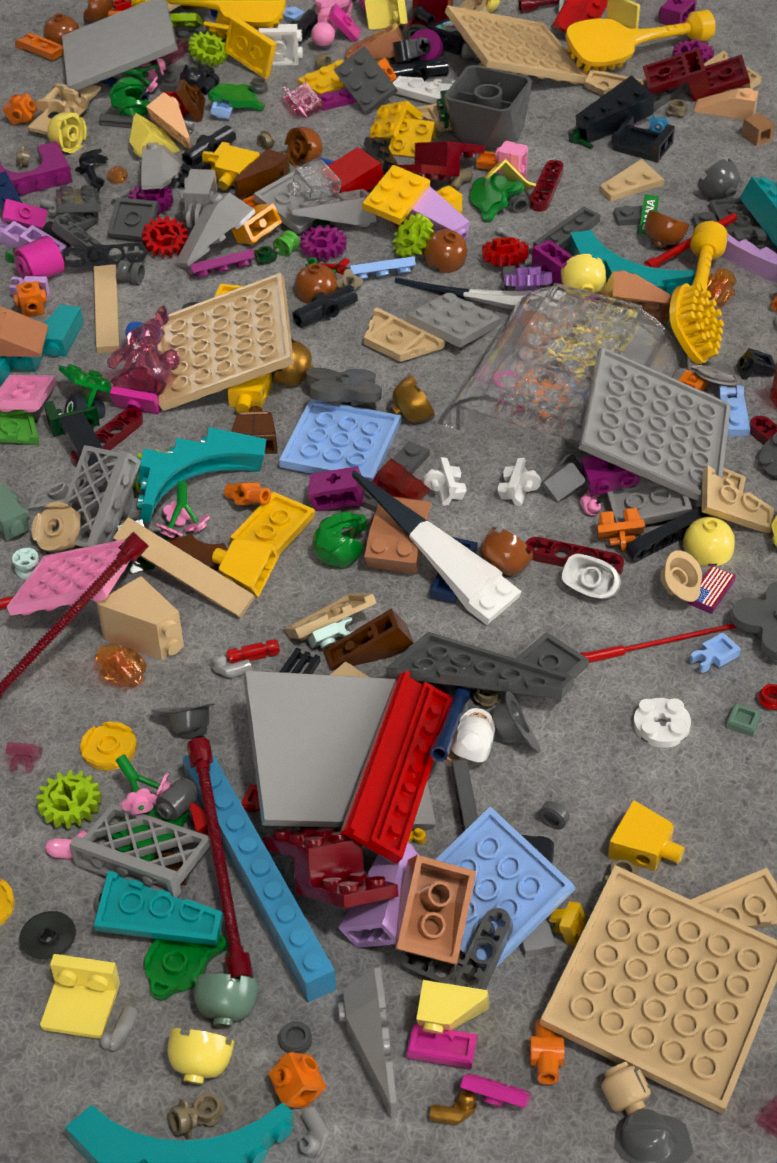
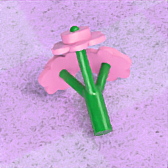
(147, 74)
(179, 513)
(139, 800)

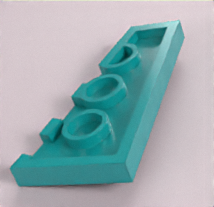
(141, 911)

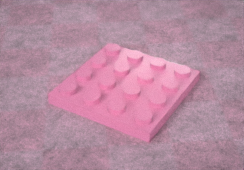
(64, 577)

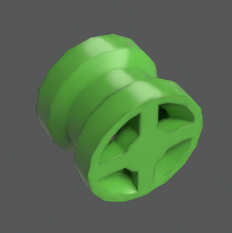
(286, 243)

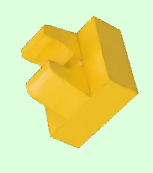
(569, 922)

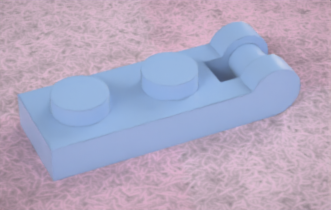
(738, 417)

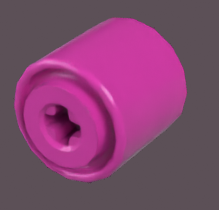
(39, 258)

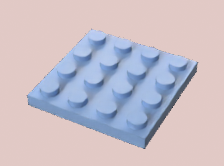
(340, 438)
(507, 877)

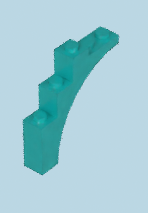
(667, 280)
(62, 331)
(189, 458)
(108, 1142)

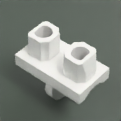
(445, 482)
(518, 482)

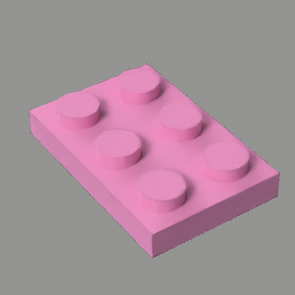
(25, 392)

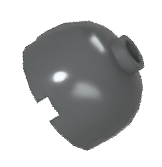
(720, 180)

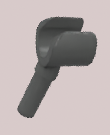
(506, 270)

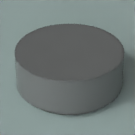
(554, 815)
(295, 1037)

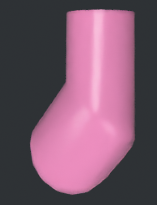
(589, 504)
(60, 847)

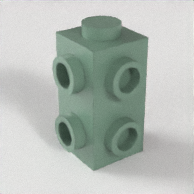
(12, 515)

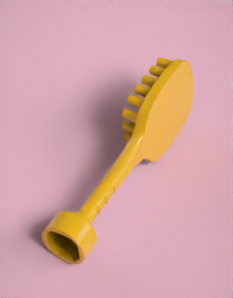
(253, 12)
(611, 44)
(691, 311)

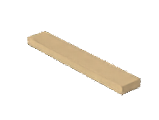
(106, 308)
(189, 570)

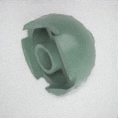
(225, 997)

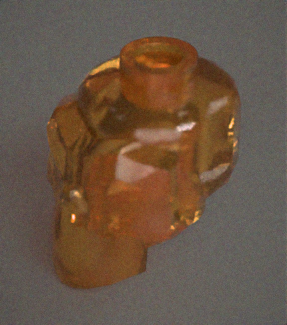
(721, 286)
(121, 665)

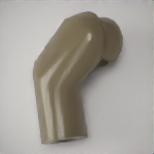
(465, 175)

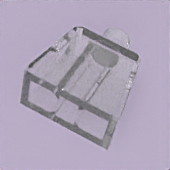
(314, 181)

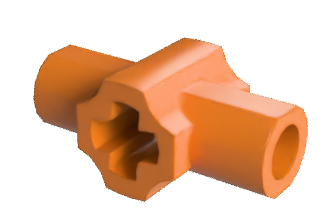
(247, 493)
(546, 1054)

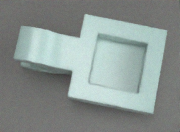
(326, 636)

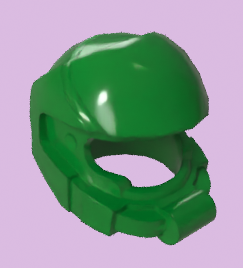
(127, 95)
(335, 547)

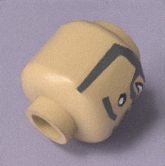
(625, 1088)

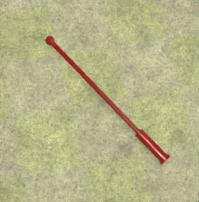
(620, 650)

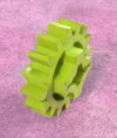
(207, 49)
(412, 236)
(58, 808)

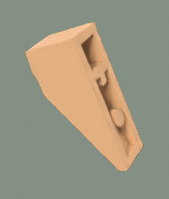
(733, 104)
(167, 115)

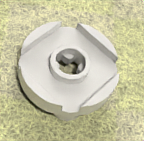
(662, 708)

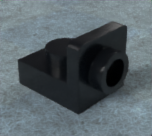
(757, 361)

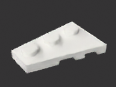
(420, 90)

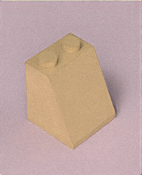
(141, 620)

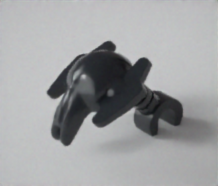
(195, 76)
(87, 162)

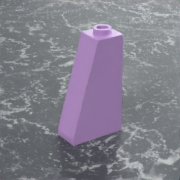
(440, 213)
(377, 921)

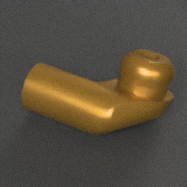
(458, 1112)

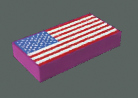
(713, 589)

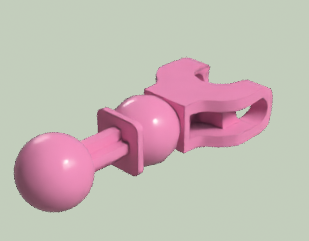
(324, 31)

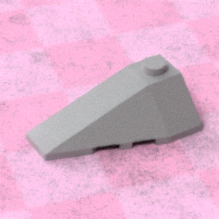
(158, 166)
(343, 209)
(215, 220)
(58, 492)
(366, 1027)

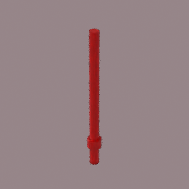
(655, 262)

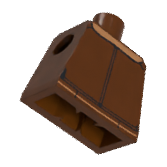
(257, 424)

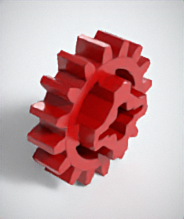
(165, 237)
(505, 251)

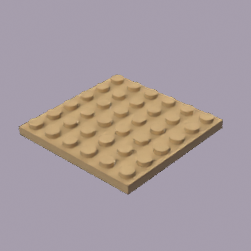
(515, 45)
(227, 341)
(666, 988)

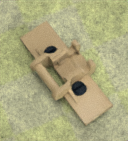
(70, 101)

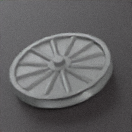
(716, 375)

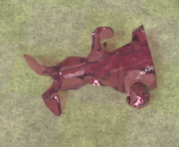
(145, 366)

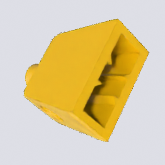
(231, 164)
(250, 393)
(247, 563)
(644, 839)

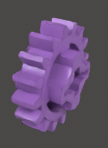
(528, 278)

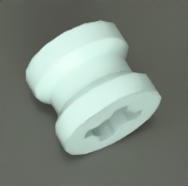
(25, 562)

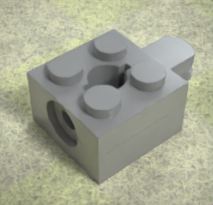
(197, 192)

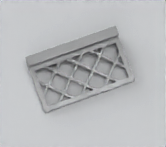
(111, 502)
(128, 865)

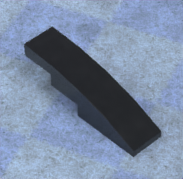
(80, 434)

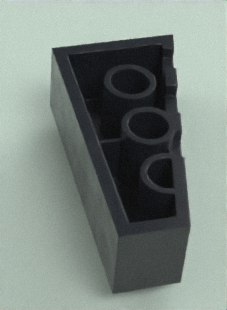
(613, 108)

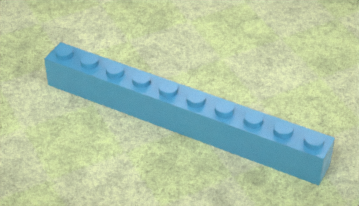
(267, 888)

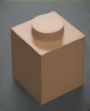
(758, 129)

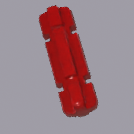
(253, 651)

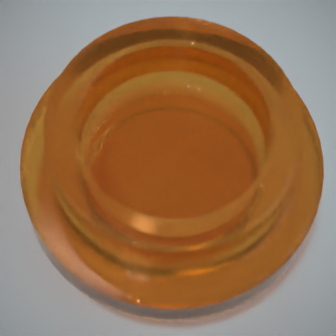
(117, 174)

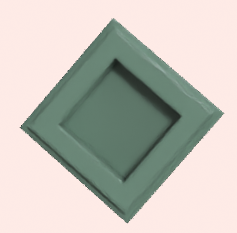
(743, 719)

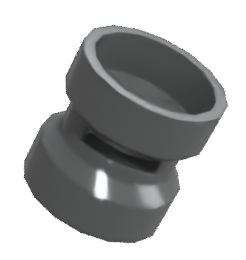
(130, 272)

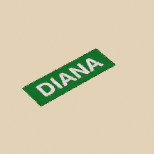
(650, 203)

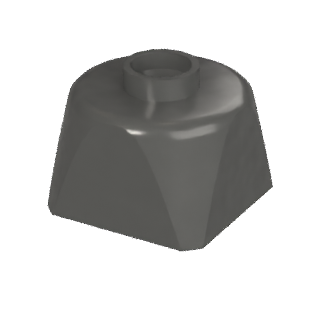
(488, 105)

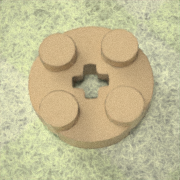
(67, 532)

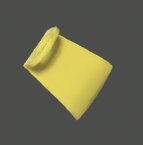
(511, 174)

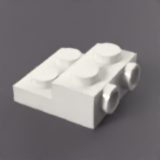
(287, 46)

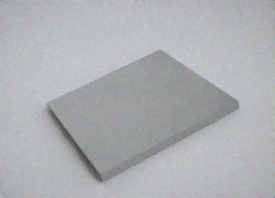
(118, 43)
(653, 424)
(313, 744)

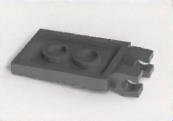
(745, 226)

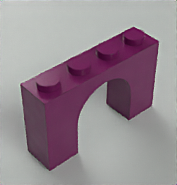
(51, 173)

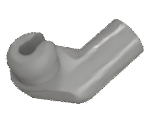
(51, 206)
(228, 669)
(115, 1039)
(317, 1134)

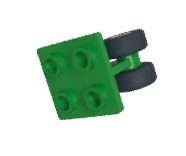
(90, 383)

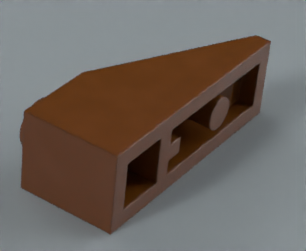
(261, 172)
(371, 642)

